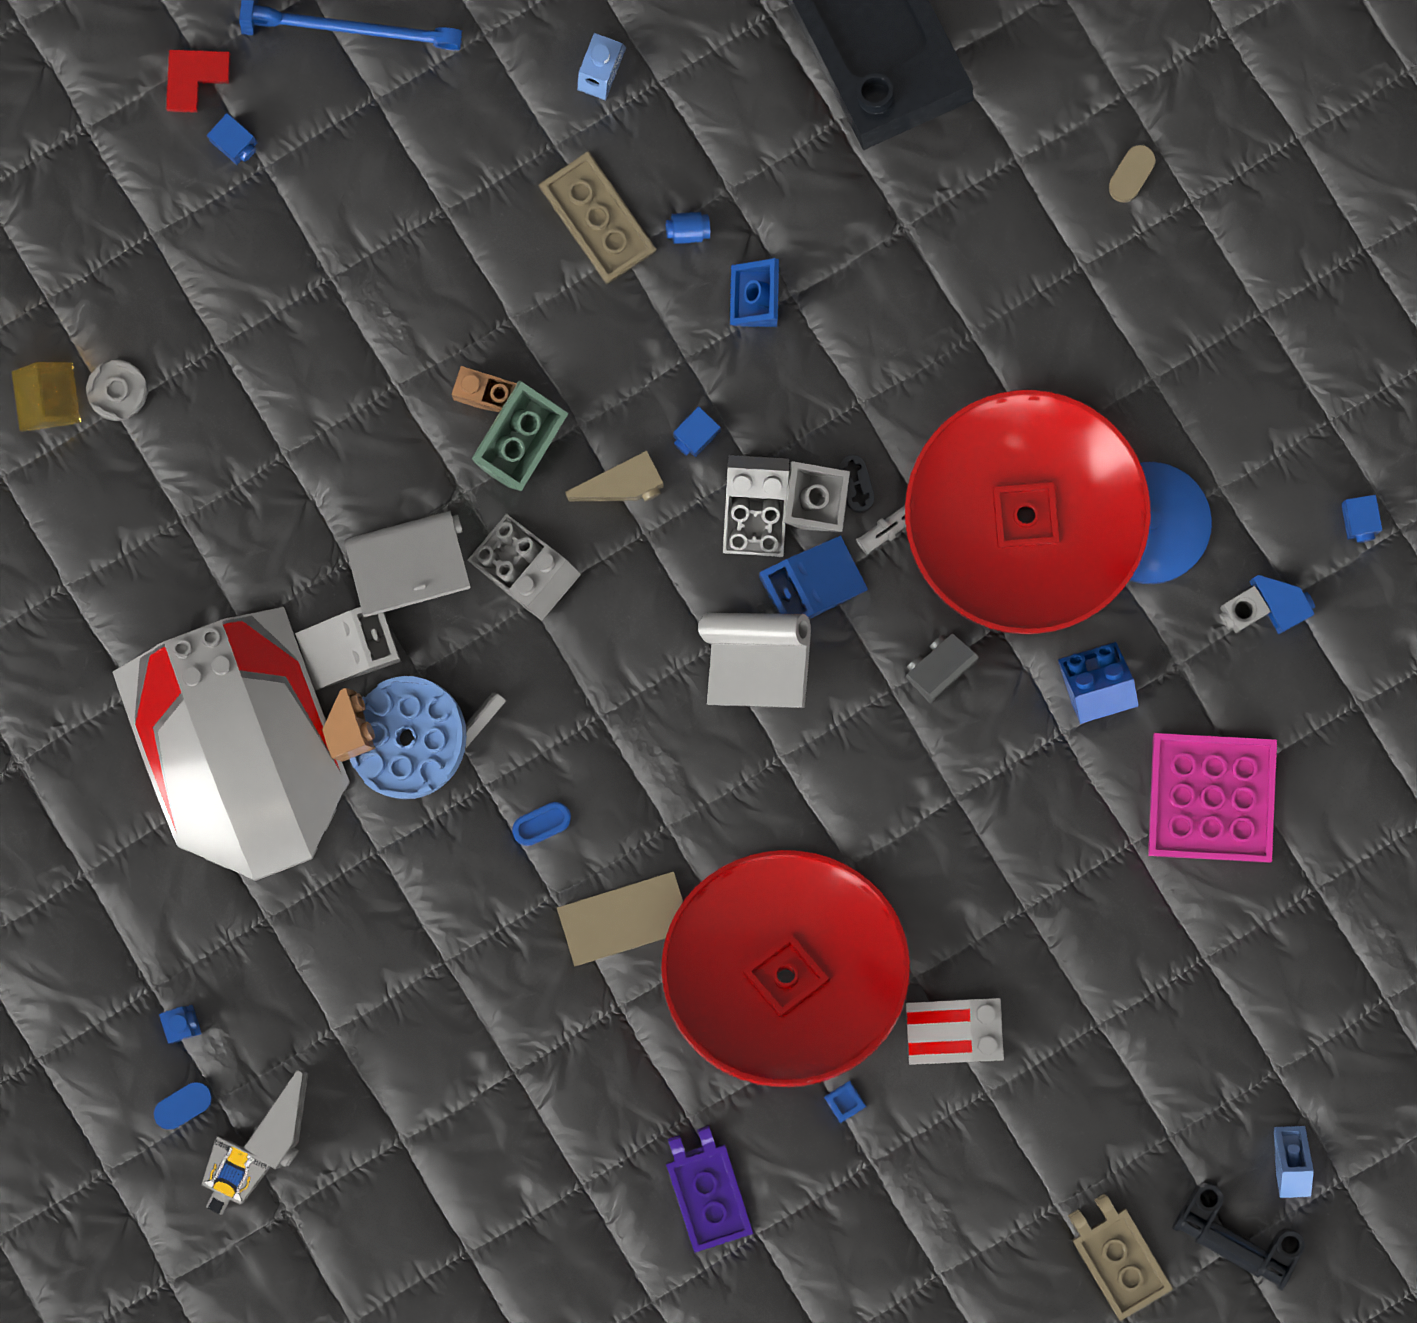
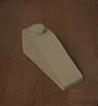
(625, 482)

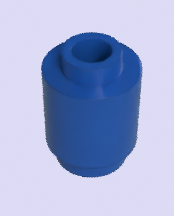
(688, 227)

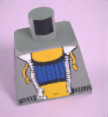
(231, 1174)

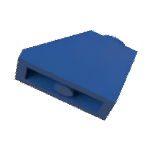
(1286, 602)

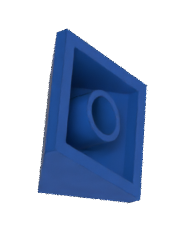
(755, 293)

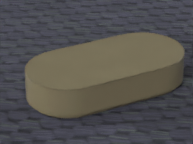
(1132, 173)

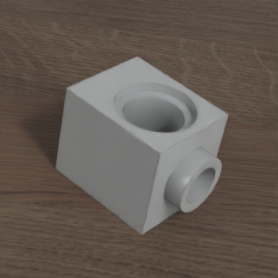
(1255, 603)

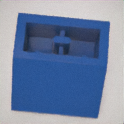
(1098, 682)

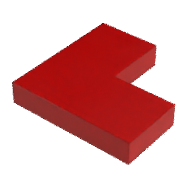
(189, 69)

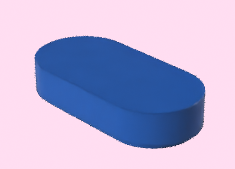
(541, 824)
(183, 1105)

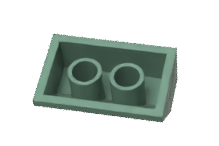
(519, 437)

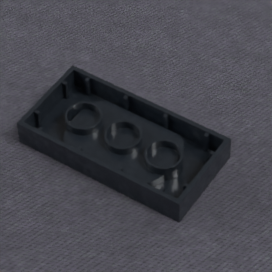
(884, 63)

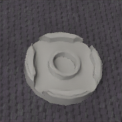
(116, 390)

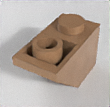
(481, 389)
(346, 727)

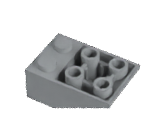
(755, 505)
(524, 567)
(347, 647)

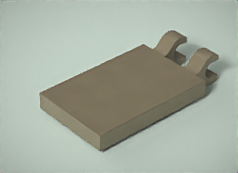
(1119, 1259)

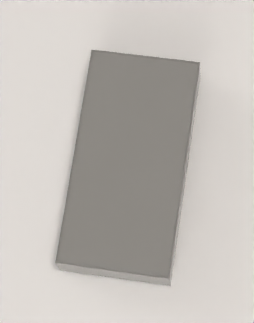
(483, 716)

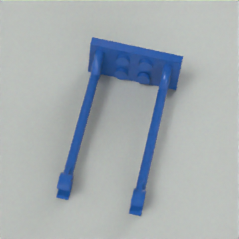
(264, 16)

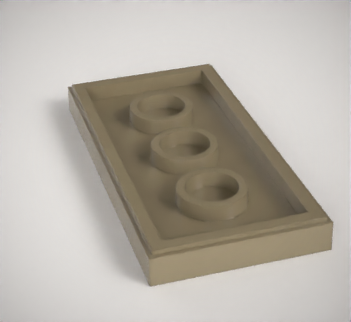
(597, 217)
(620, 918)

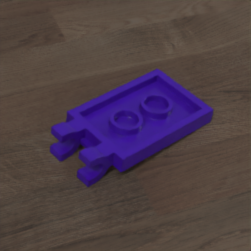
(707, 1193)

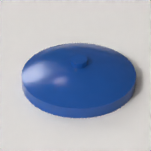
(1177, 525)

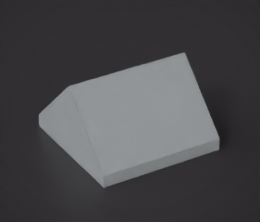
(816, 497)

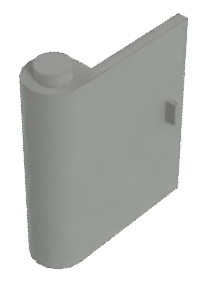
(407, 563)
(757, 658)

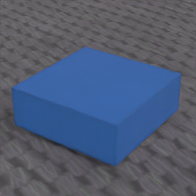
(845, 1101)

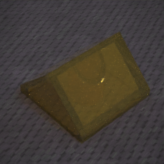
(45, 395)

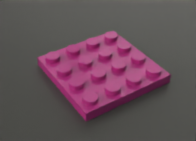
(1212, 797)

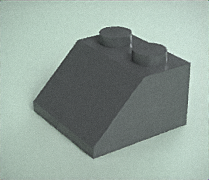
(941, 667)

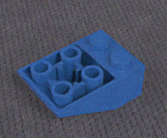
(813, 580)

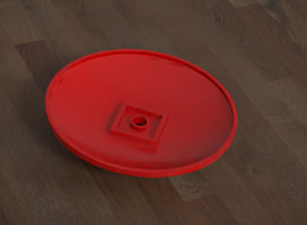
(1036, 455)
(773, 917)

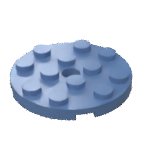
(437, 734)

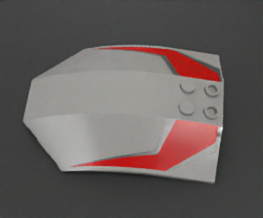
(235, 743)

